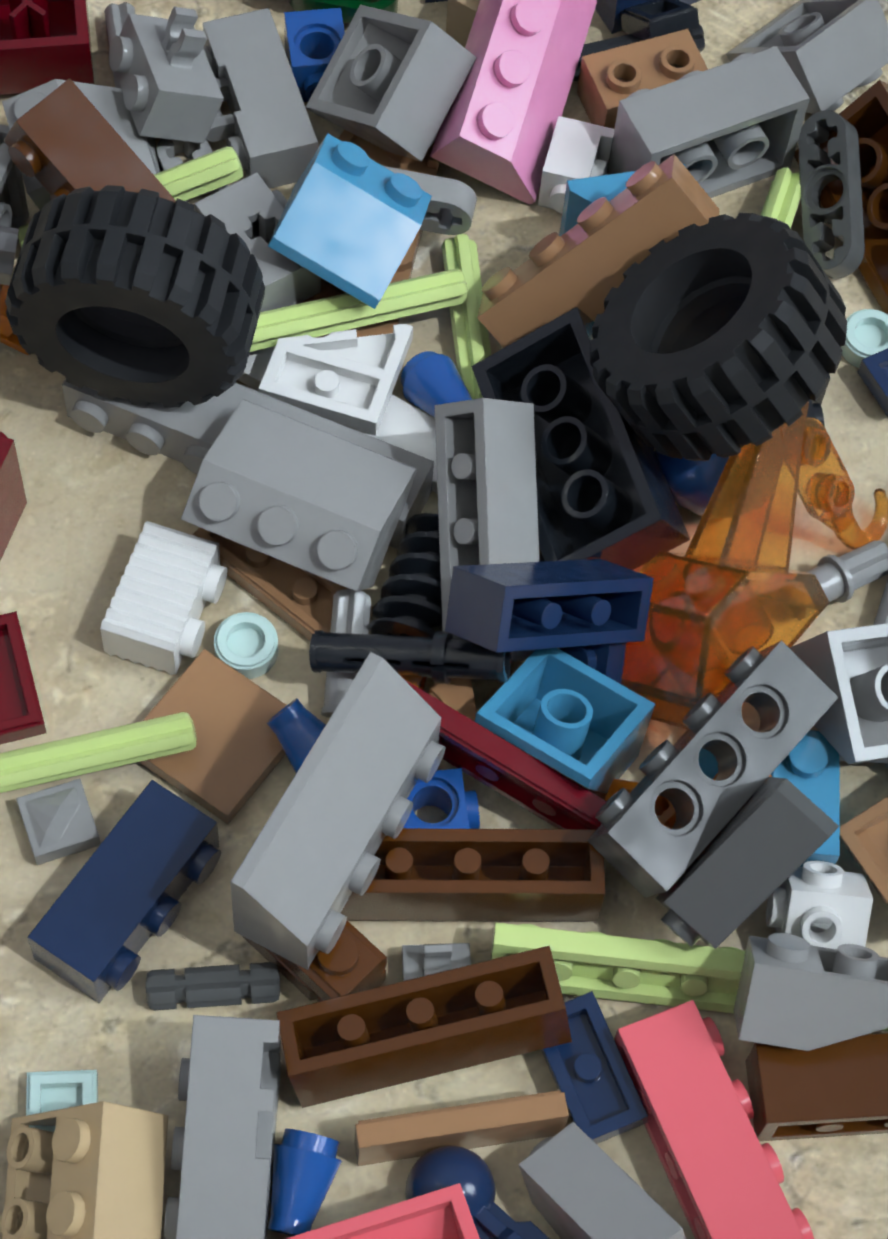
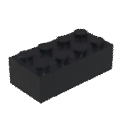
(594, 475)

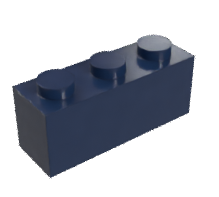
(548, 604)
(126, 892)

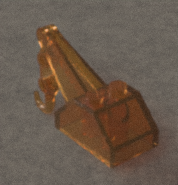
(736, 574)

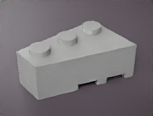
(227, 1130)

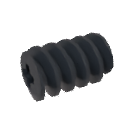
(412, 592)

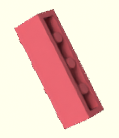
(705, 1129)

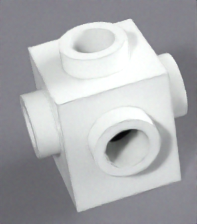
(822, 905)

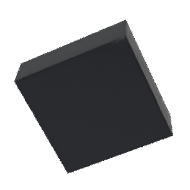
(659, 18)

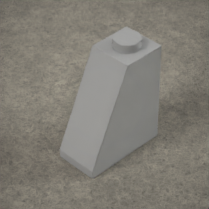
(589, 1194)

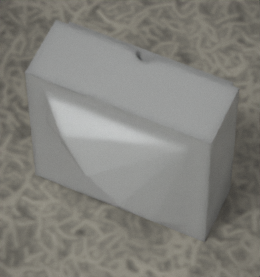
(58, 821)

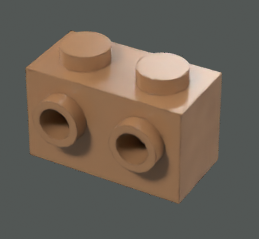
(623, 70)

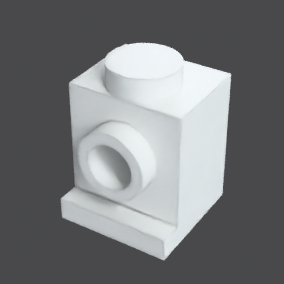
(574, 153)

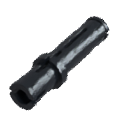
(432, 657)

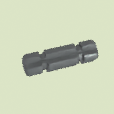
(212, 986)

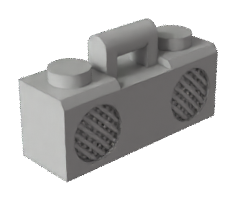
(267, 111)

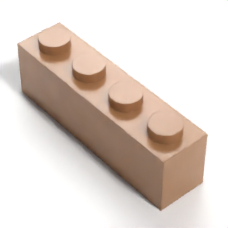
(595, 252)

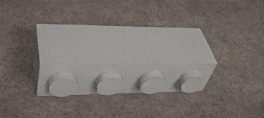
(485, 487)

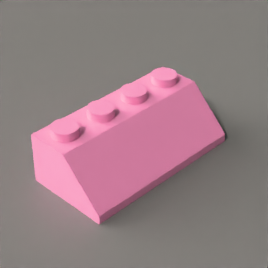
(514, 91)

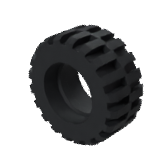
(135, 296)
(718, 337)

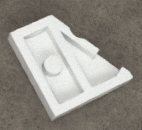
(339, 374)

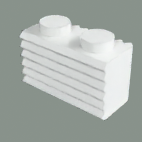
(162, 598)

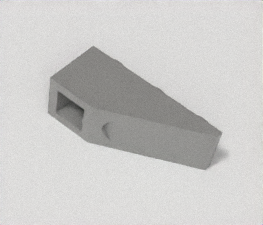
(809, 993)

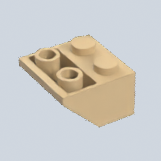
(88, 1177)

